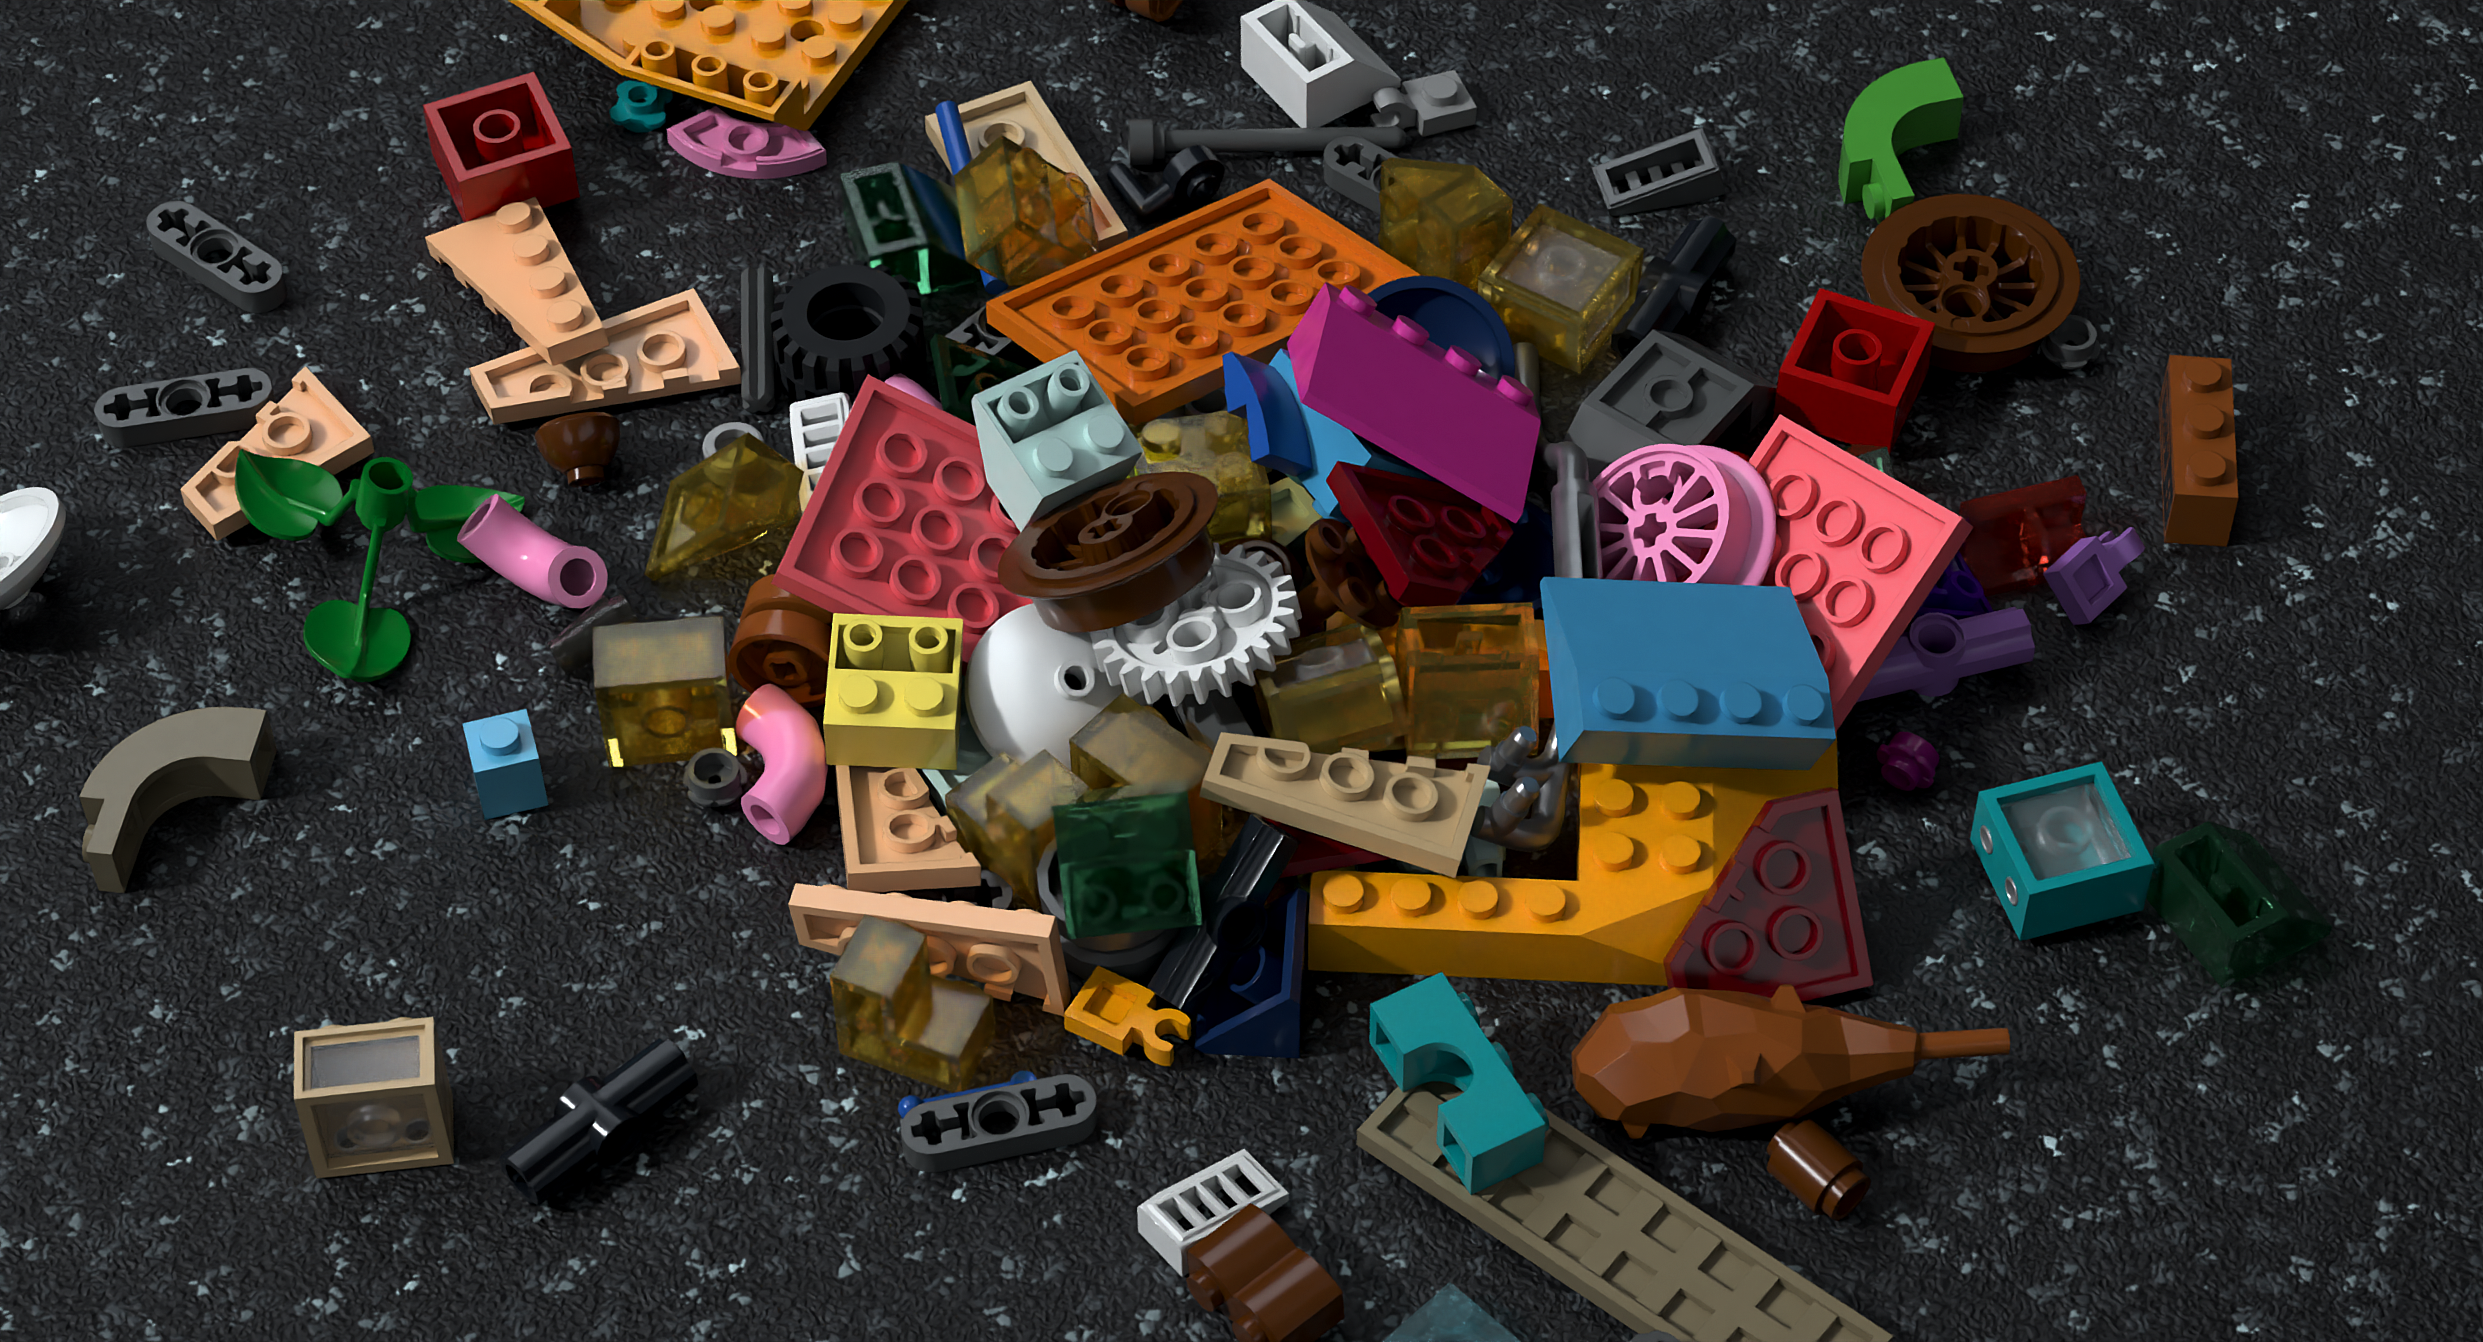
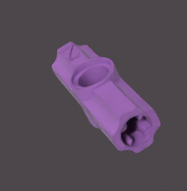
(1946, 649)

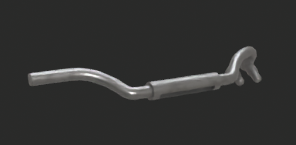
(1576, 555)

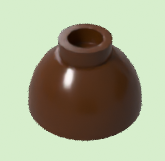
(580, 445)

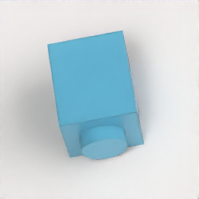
(505, 764)

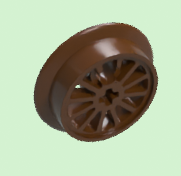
(1978, 310)
(1114, 551)

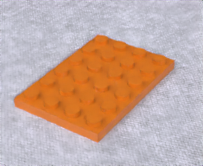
(1184, 294)

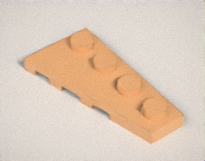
(525, 277)
(650, 355)
(974, 942)

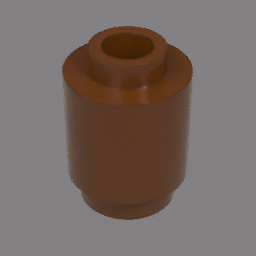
(1817, 1169)

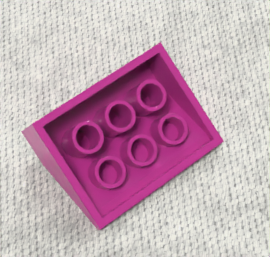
(1416, 398)

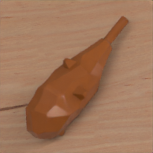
(1745, 1058)

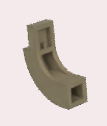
(162, 766)

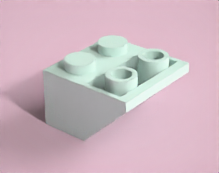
(1050, 438)

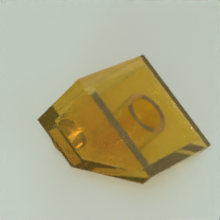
(724, 505)

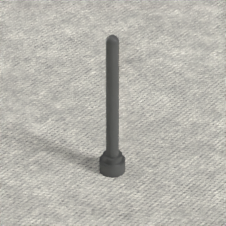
(1151, 141)

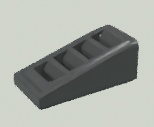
(1675, 155)

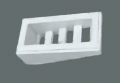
(814, 432)
(1161, 1212)

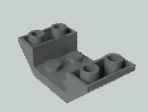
(1666, 395)

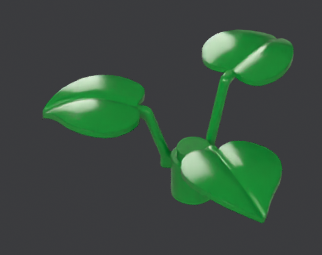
(290, 499)

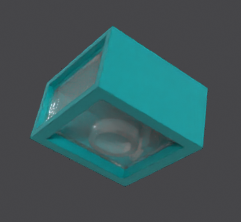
(2061, 851)

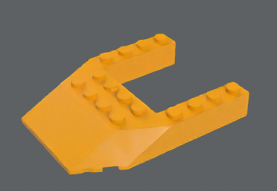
(1643, 865)

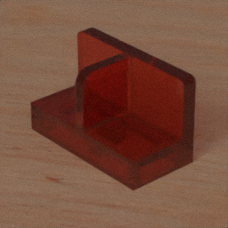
(2022, 532)

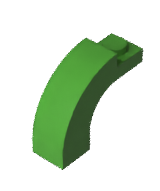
(1889, 117)

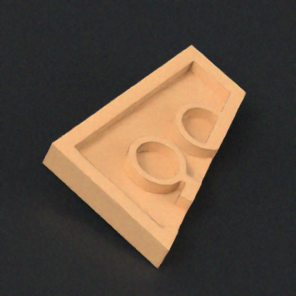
(301, 426)
(896, 834)

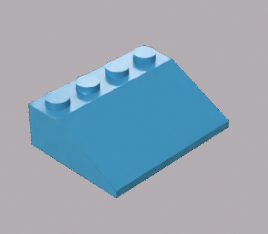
(1684, 675)

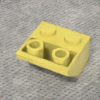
(894, 691)

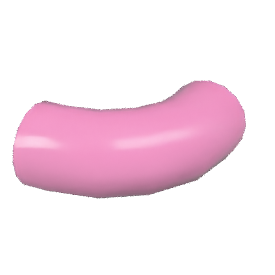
(533, 557)
(793, 763)

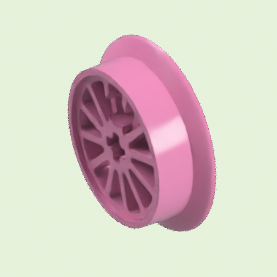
(1664, 534)

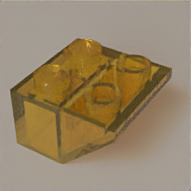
(1023, 214)
(1442, 218)
(1467, 676)

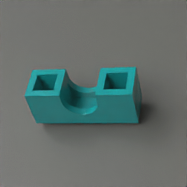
(1437, 1036)

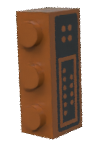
(2198, 450)

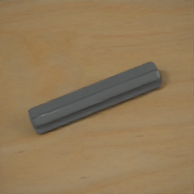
(757, 340)

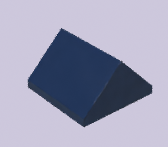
(1261, 992)

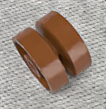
(782, 644)

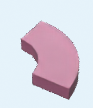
(745, 147)

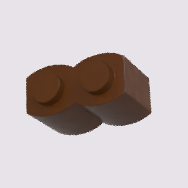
(1263, 1281)

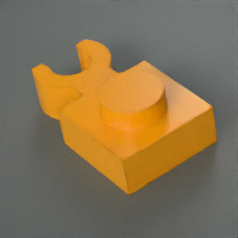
(1120, 1012)

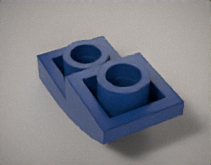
(1273, 417)

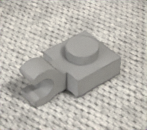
(1429, 103)

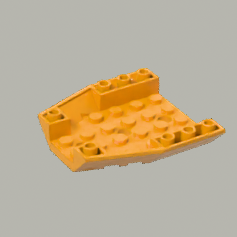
(732, 51)

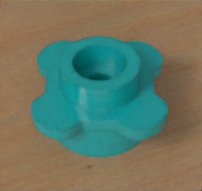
(640, 106)

